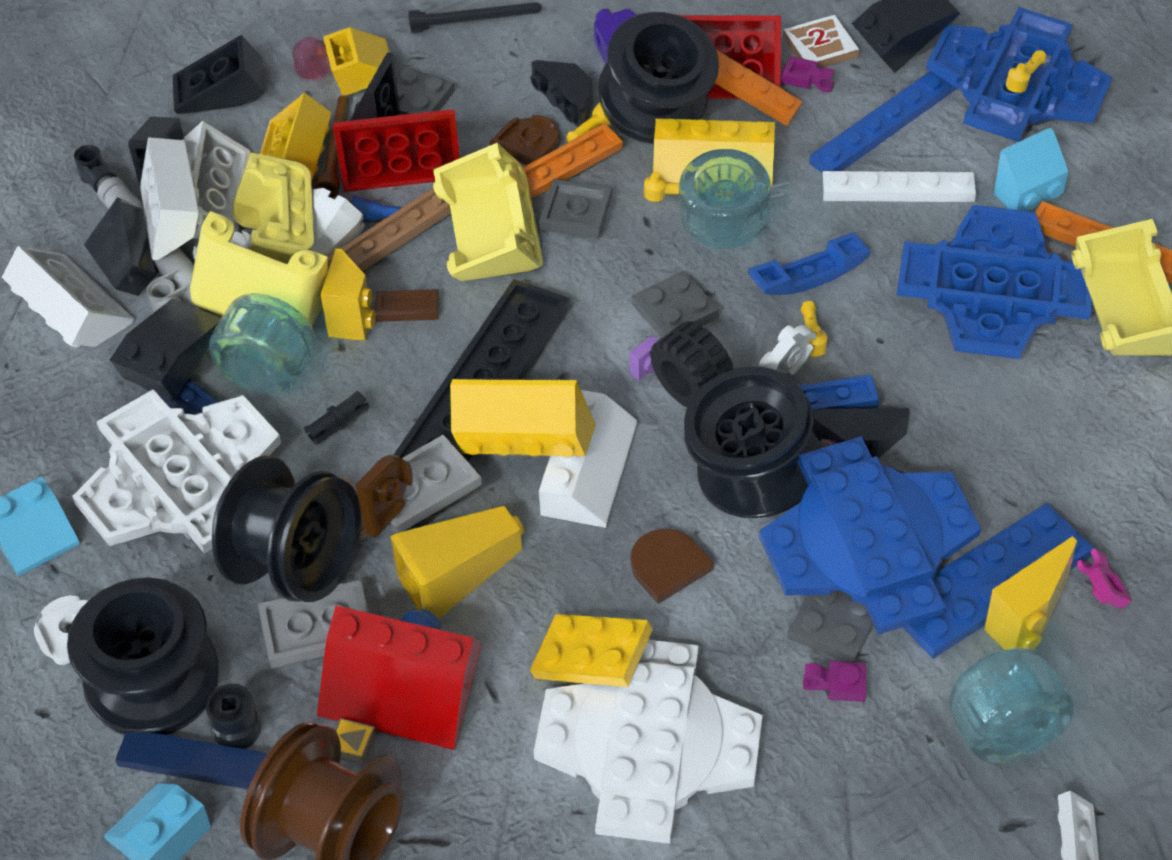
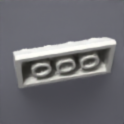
(217, 169)
(169, 196)
(65, 297)
(586, 486)

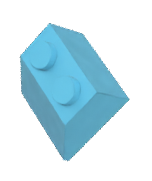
(1031, 172)
(33, 527)
(160, 825)

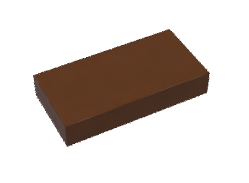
(406, 305)

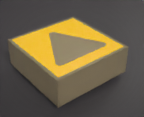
(355, 740)

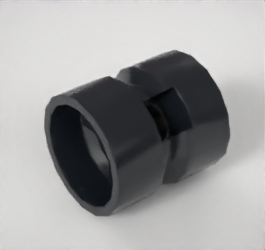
(233, 716)

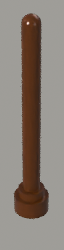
(329, 179)

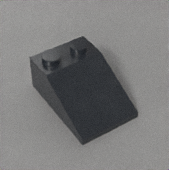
(903, 27)
(220, 79)
(381, 95)
(165, 348)

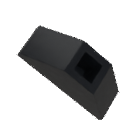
(565, 88)
(878, 427)

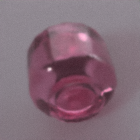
(310, 57)

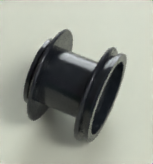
(672, 87)
(748, 441)
(291, 530)
(169, 659)

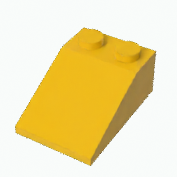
(1026, 601)

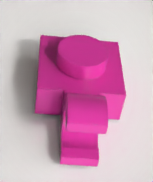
(1106, 584)

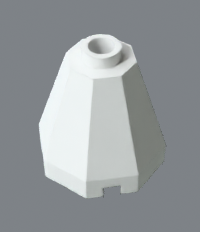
(334, 222)

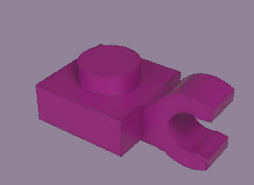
(805, 72)
(842, 680)

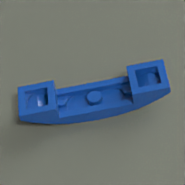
(812, 271)

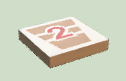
(821, 41)

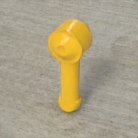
(1019, 76)
(598, 118)
(656, 188)
(808, 310)

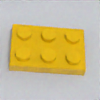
(591, 650)

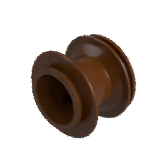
(317, 803)

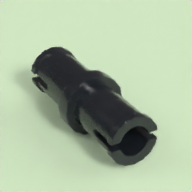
(336, 417)

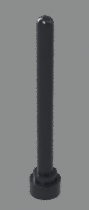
(421, 20)

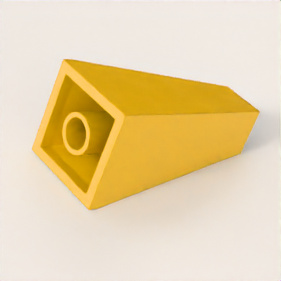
(454, 556)

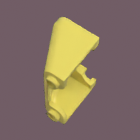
(278, 204)
(489, 215)
(228, 271)
(1127, 289)

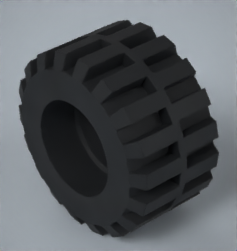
(688, 360)

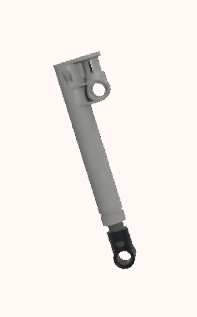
(174, 267)

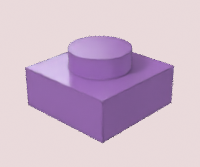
(640, 359)

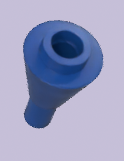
(372, 210)

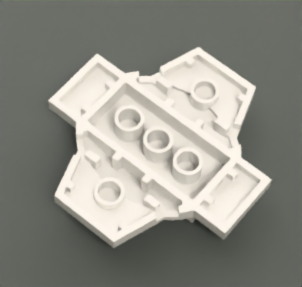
(170, 467)
(649, 742)

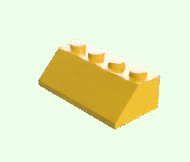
(298, 133)
(683, 140)
(520, 417)

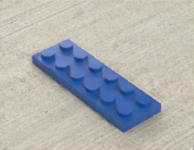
(970, 579)

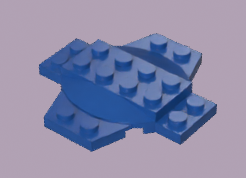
(981, 64)
(994, 282)
(870, 534)

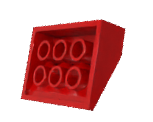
(748, 41)
(395, 149)
(397, 676)

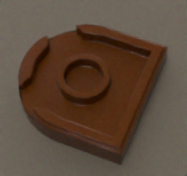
(528, 138)
(382, 492)
(667, 562)

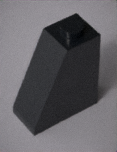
(153, 128)
(123, 247)

